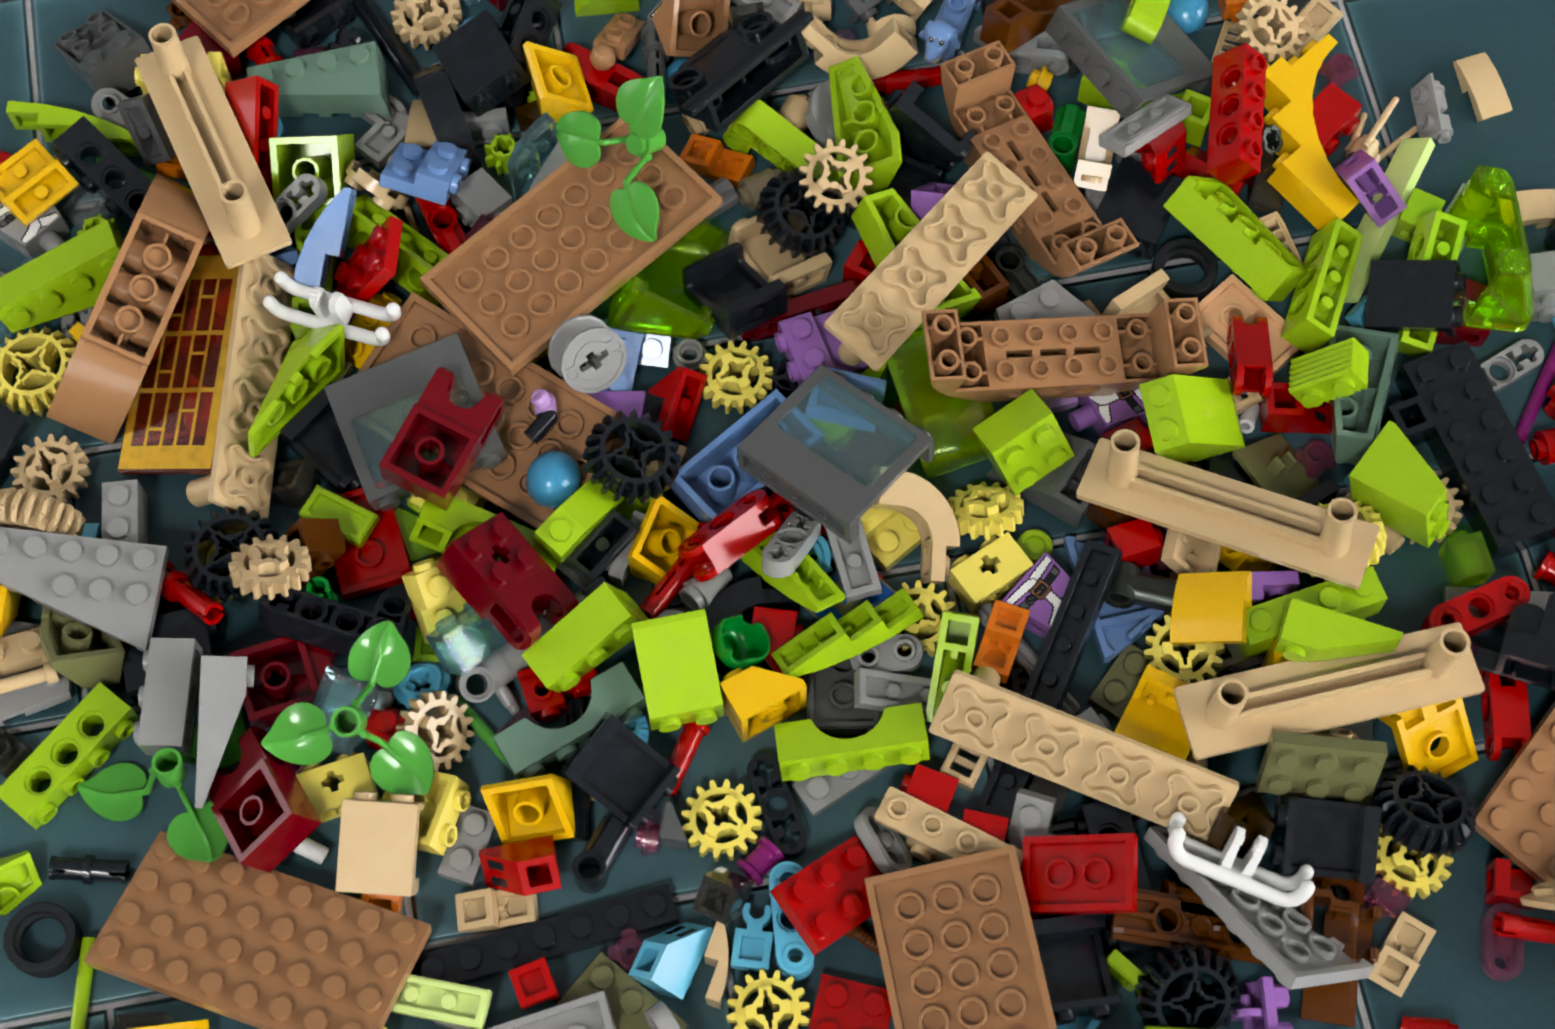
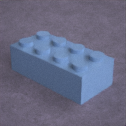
(713, 476)

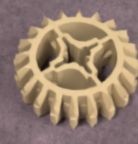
(38, 513)

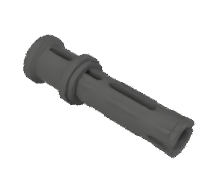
(654, 55)

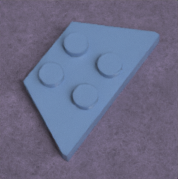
(1115, 627)

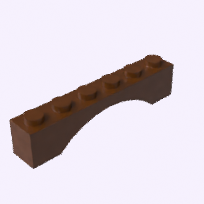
(1017, 21)

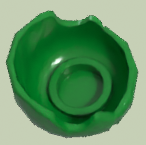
(739, 642)

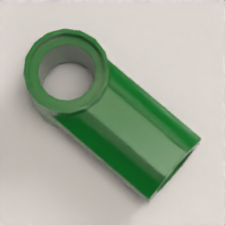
(1067, 134)

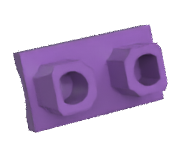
(1260, 1005)

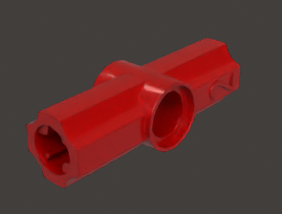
(437, 215)

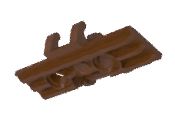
(1179, 925)
(1352, 927)

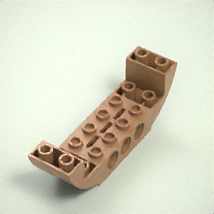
(1059, 223)
(131, 312)
(1062, 354)

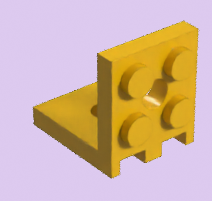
(1420, 727)

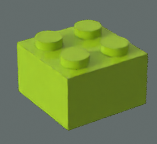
(1023, 441)

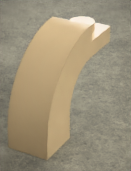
(880, 53)
(1093, 161)
(931, 516)

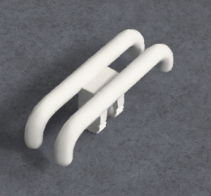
(331, 310)
(1237, 872)

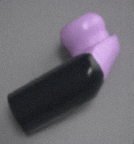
(545, 413)

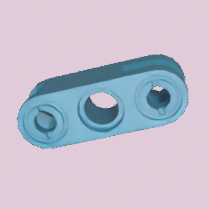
(786, 940)

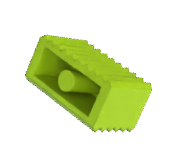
(1329, 373)

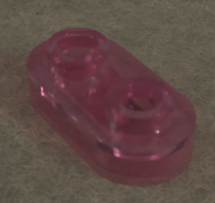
(1508, 949)

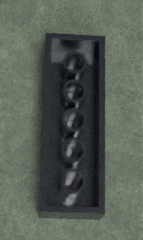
(1480, 451)

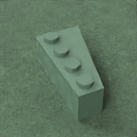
(331, 82)
(1359, 416)

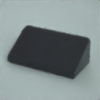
(602, 546)

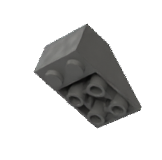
(103, 52)
(1058, 489)

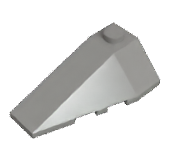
(220, 700)

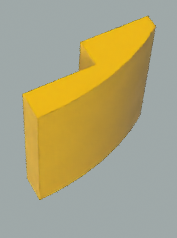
(33, 182)
(1211, 608)

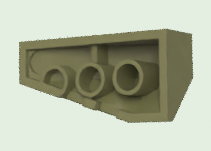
(80, 650)

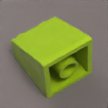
(311, 154)
(1191, 417)
(1401, 487)
(678, 670)

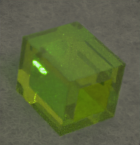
(1466, 559)

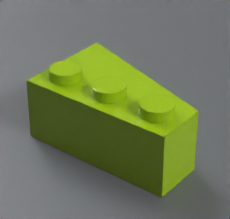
(584, 638)

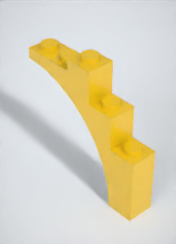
(1302, 167)

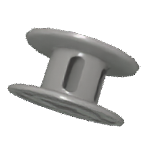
(587, 354)

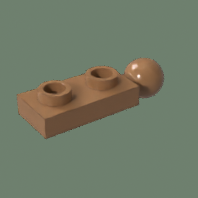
(615, 41)

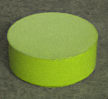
(1035, 544)

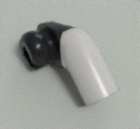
(309, 849)

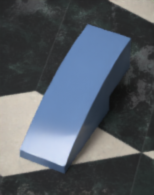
(326, 238)

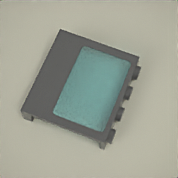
(1123, 66)
(378, 400)
(832, 450)

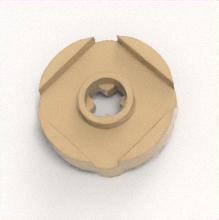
(369, 182)

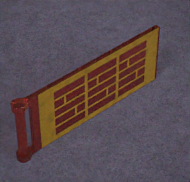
(179, 399)

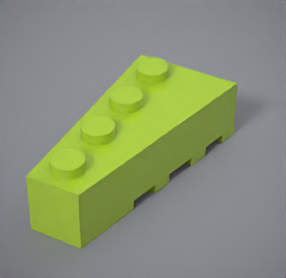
(883, 223)
(1236, 236)
(60, 279)

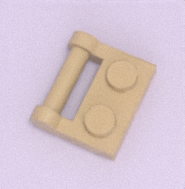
(22, 653)

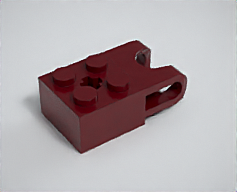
(440, 429)
(506, 580)
(300, 669)
(261, 805)

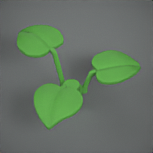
(642, 106)
(302, 733)
(119, 790)

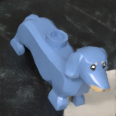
(948, 29)

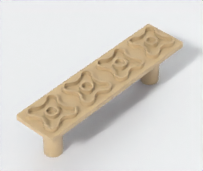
(211, 148)
(928, 263)
(253, 359)
(1228, 511)
(1323, 695)
(1080, 754)

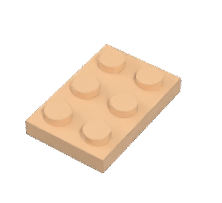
(1235, 298)

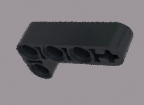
(330, 619)

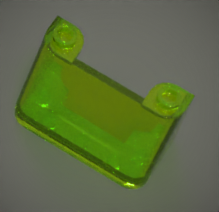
(1497, 228)
(655, 297)
(944, 417)

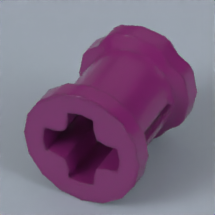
(760, 861)

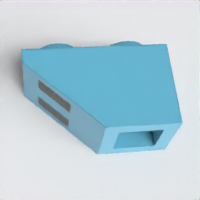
(671, 959)

